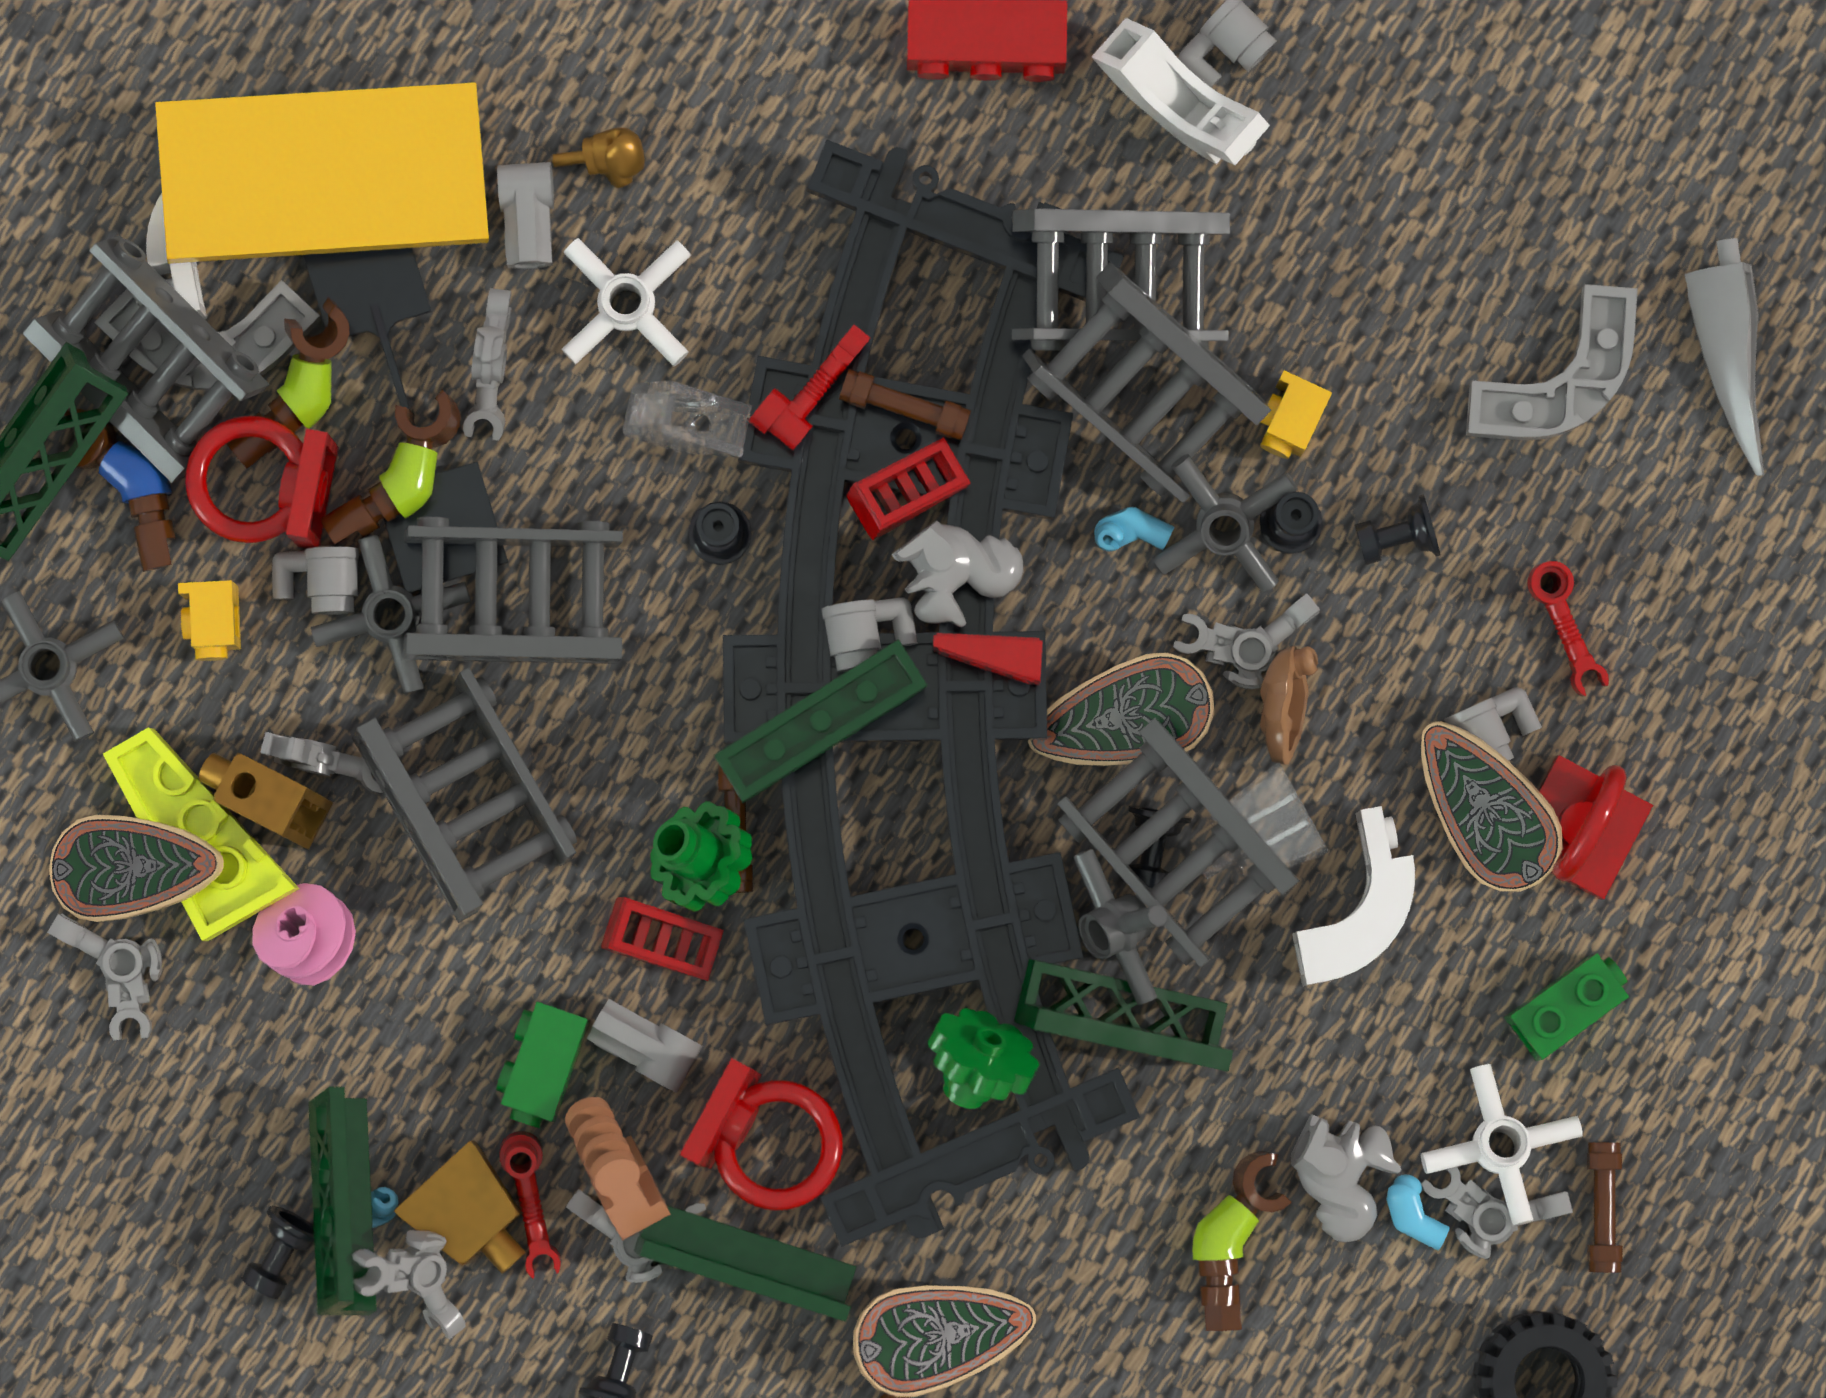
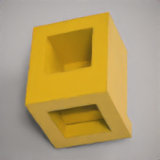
(1293, 415)
(211, 619)

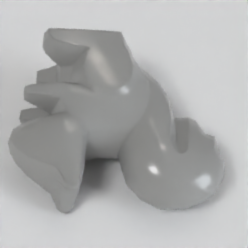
(951, 557)
(1331, 1169)

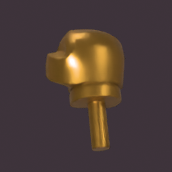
(613, 152)

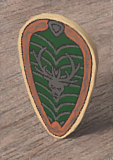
(1104, 715)
(1489, 810)
(128, 867)
(936, 1336)

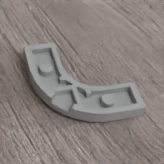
(258, 335)
(1577, 393)

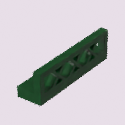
(34, 422)
(820, 721)
(1120, 1035)
(340, 1200)
(749, 1262)

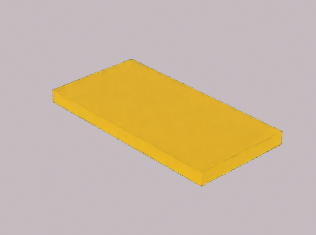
(321, 172)

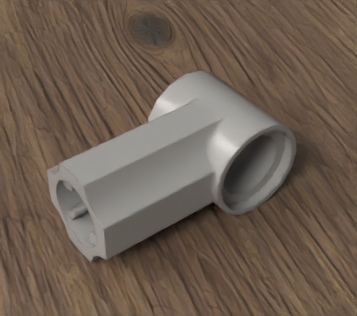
(526, 200)
(653, 1049)

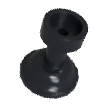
(1292, 523)
(1416, 529)
(719, 533)
(1150, 863)
(290, 1234)
(614, 1385)

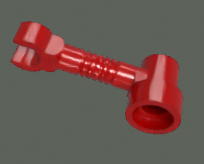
(787, 417)
(1559, 612)
(528, 1195)

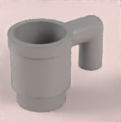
(1235, 33)
(330, 577)
(854, 628)
(1485, 721)

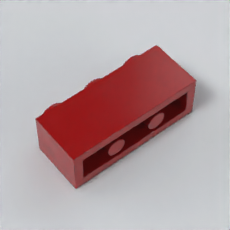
(987, 38)

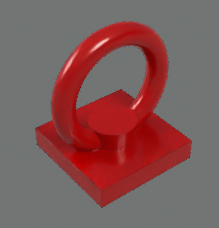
(302, 490)
(1596, 823)
(730, 1117)

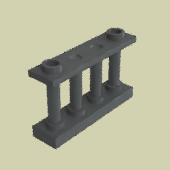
(1097, 232)
(1158, 335)
(139, 414)
(485, 639)
(1193, 793)
(437, 839)

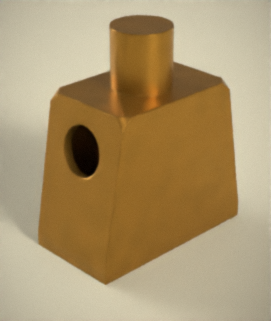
(266, 797)
(467, 1208)

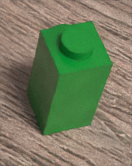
(1568, 1005)
(543, 1065)

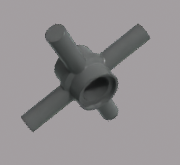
(1225, 504)
(367, 619)
(69, 655)
(1117, 926)

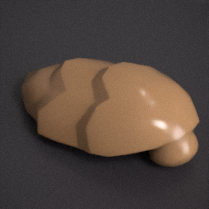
(1285, 700)

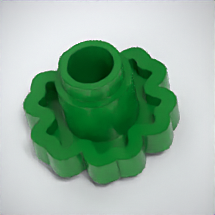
(700, 856)
(981, 1058)

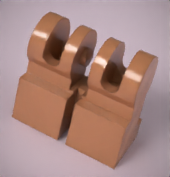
(615, 1167)

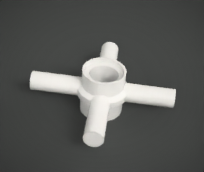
(610, 286)
(1522, 1137)

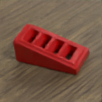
(870, 513)
(1004, 655)
(617, 926)

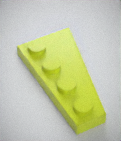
(169, 792)

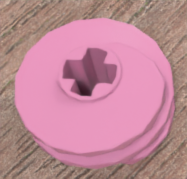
(305, 935)

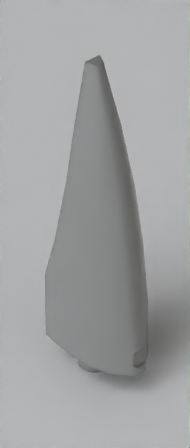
(1726, 327)

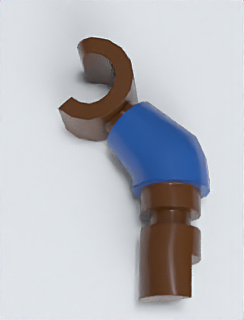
(139, 486)

